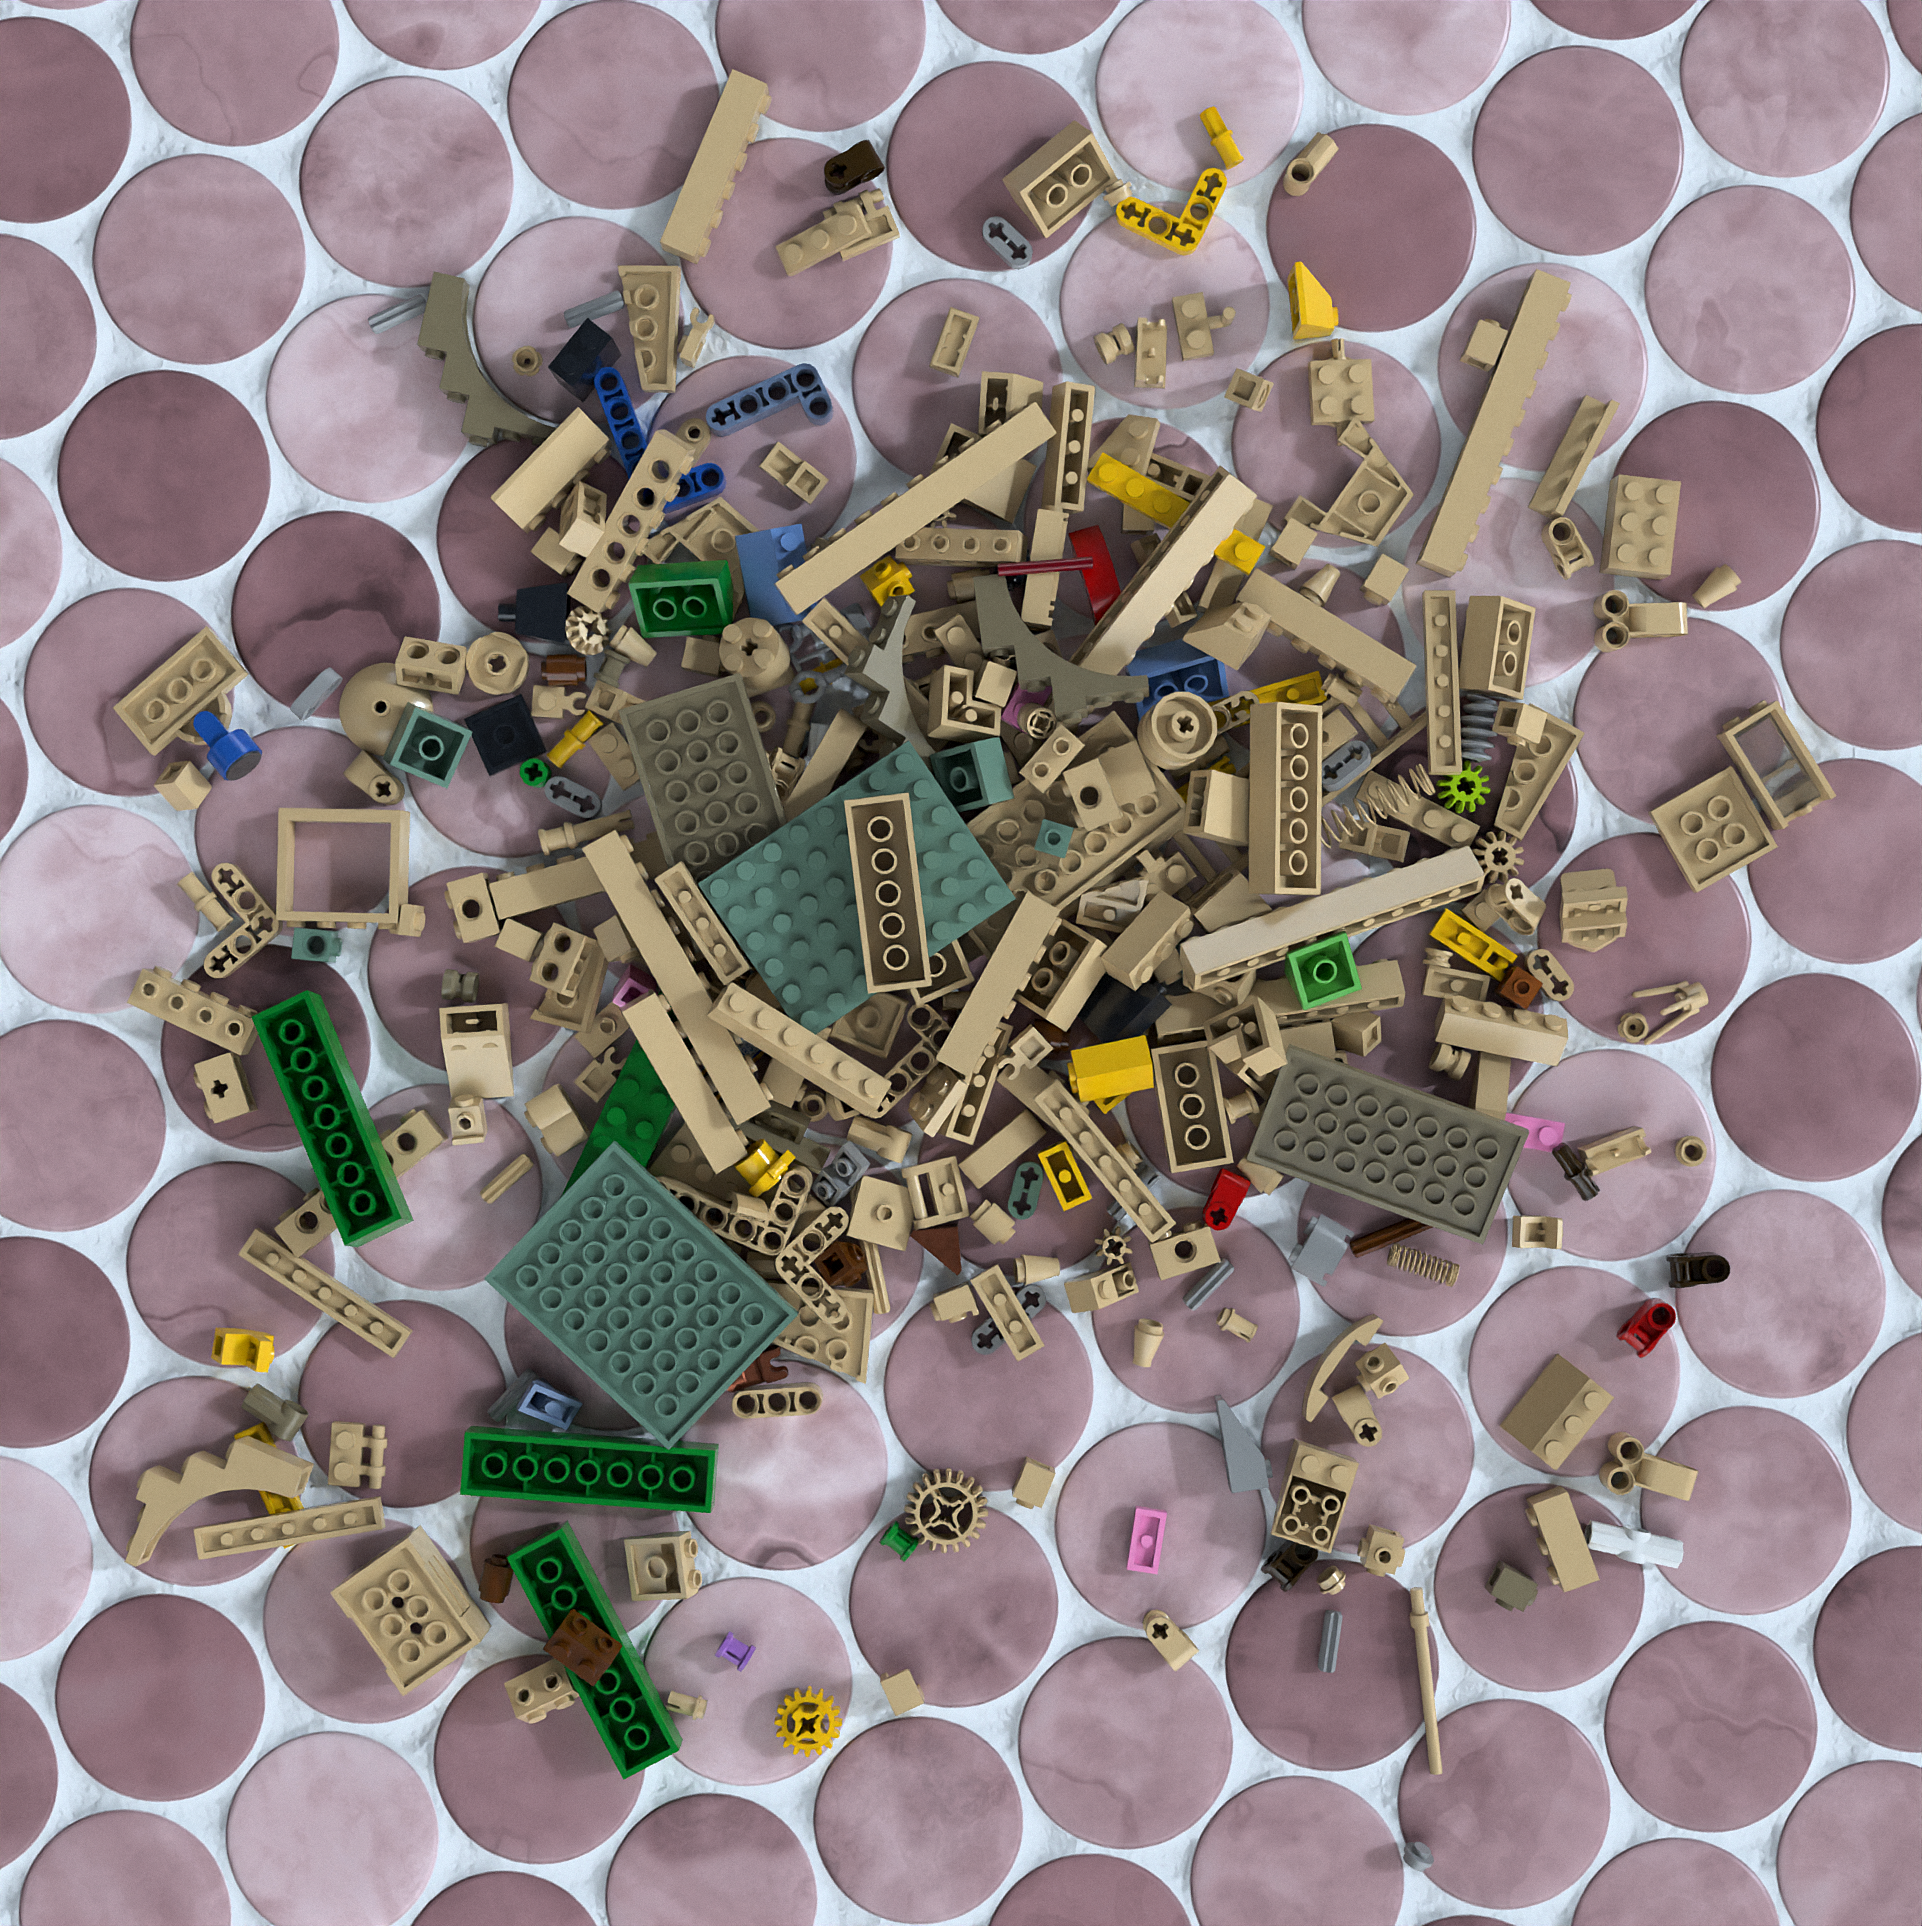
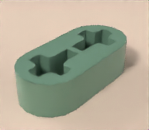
(1018, 1188)

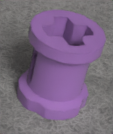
(735, 1651)

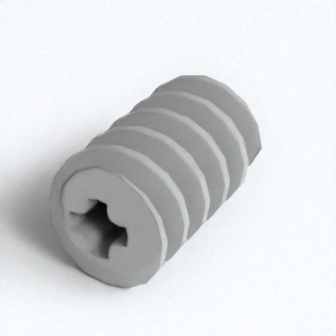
(1478, 728)

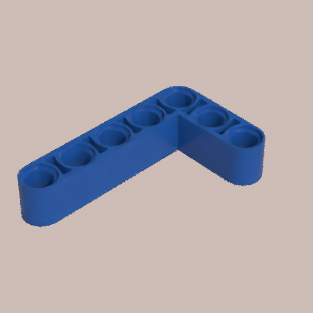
(631, 427)

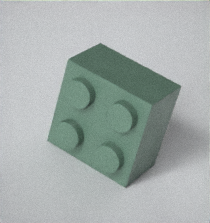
(427, 745)
(973, 774)

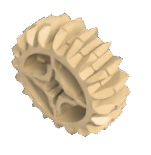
(935, 1518)

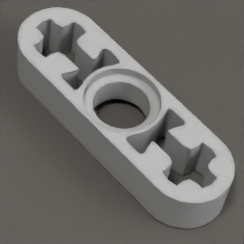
(985, 1328)

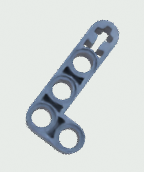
(767, 406)

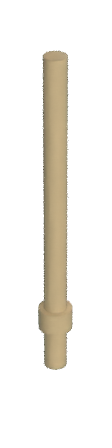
(1420, 1621)

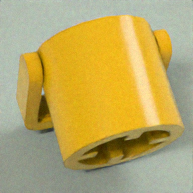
(763, 1166)

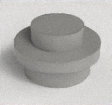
(1418, 1856)

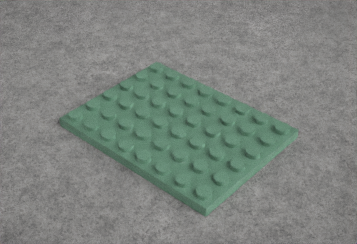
(796, 897)
(641, 1295)

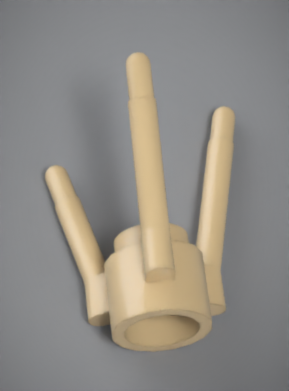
(1689, 998)

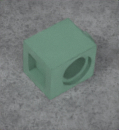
(1054, 838)
(303, 941)

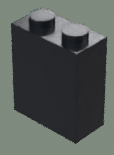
(583, 358)
(1121, 1013)

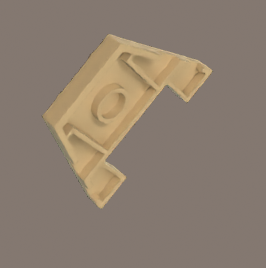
(1367, 502)
(710, 537)

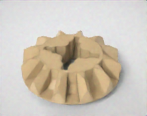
(577, 632)

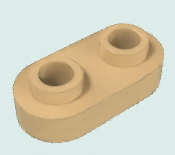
(699, 443)

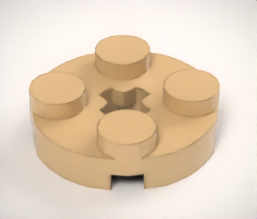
(506, 679)

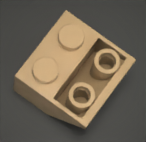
(1004, 392)

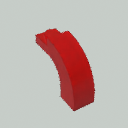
(1101, 581)

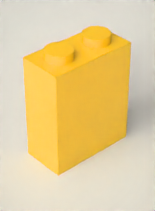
(1111, 1069)

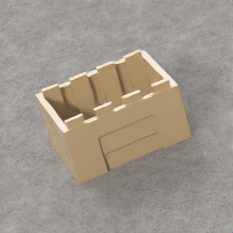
(431, 1597)

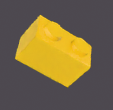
(1064, 1175)

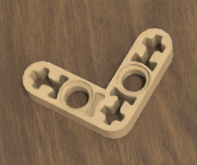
(252, 918)
(804, 1258)

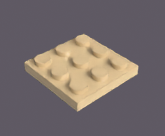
(1712, 829)

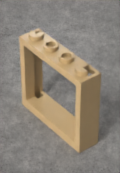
(398, 865)

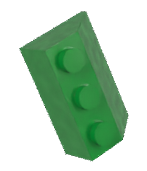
(682, 598)

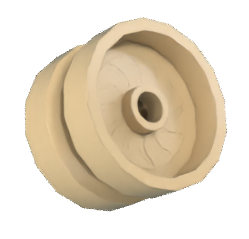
(1177, 730)

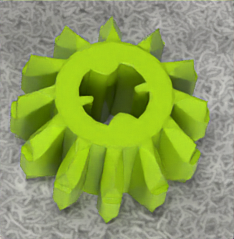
(1460, 798)

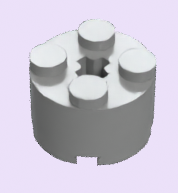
(1321, 1249)

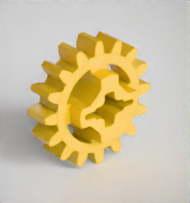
(799, 1712)

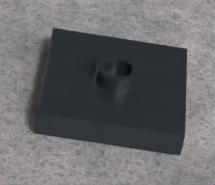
(505, 735)

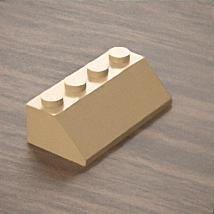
(553, 471)

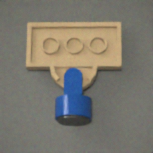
(191, 702)

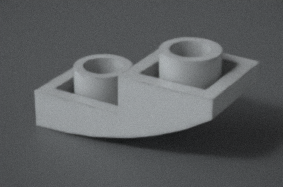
(841, 1175)

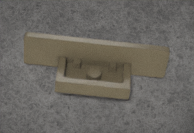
(785, 1131)

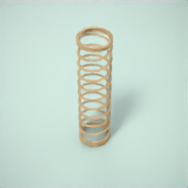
(1427, 787)

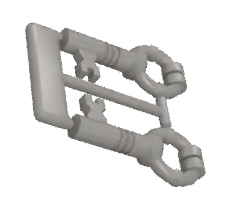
(857, 618)

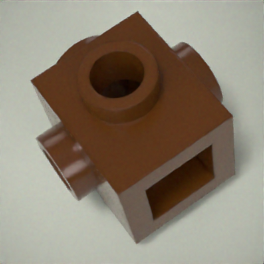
(841, 1264)

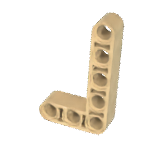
(728, 1227)

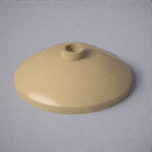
(359, 706)

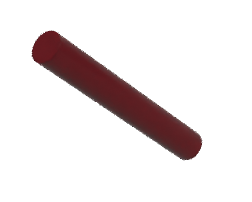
(1045, 566)

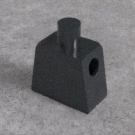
(539, 613)

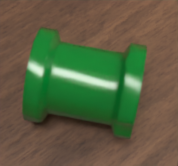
(532, 763)
(899, 1541)

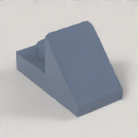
(549, 1404)

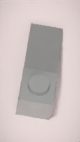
(1243, 1459)

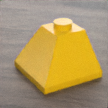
(1309, 305)

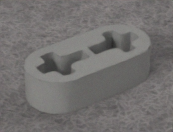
(1002, 248)
(316, 694)
(1344, 765)
(570, 804)

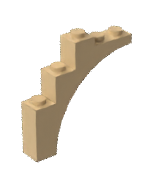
(169, 1494)

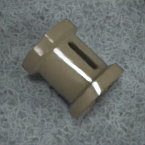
(611, 668)

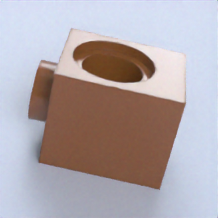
(1518, 987)

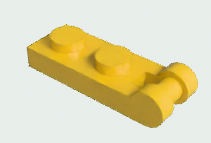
(1471, 944)

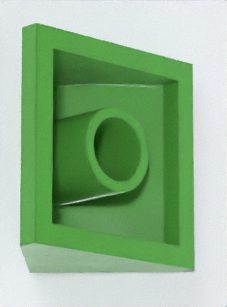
(1322, 971)

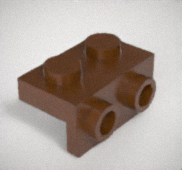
(582, 1647)

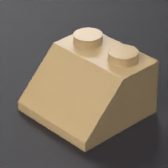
(1229, 632)

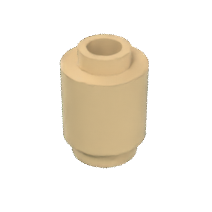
(962, 585)
(993, 1222)

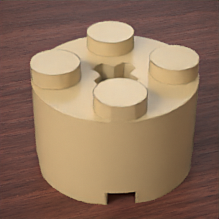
(755, 652)

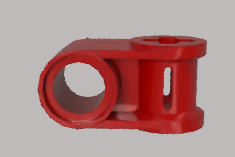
(1226, 1193)
(1647, 1329)

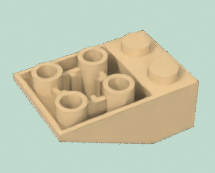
(1001, 494)
(477, 1050)
(1313, 1495)

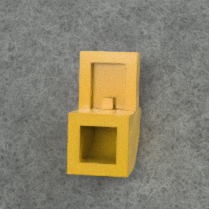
(243, 1347)

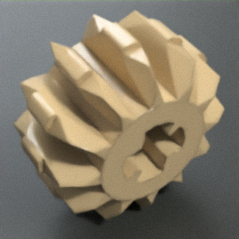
(1507, 857)

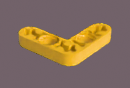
(1185, 224)

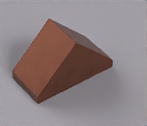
(942, 1243)

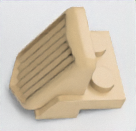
(1592, 909)

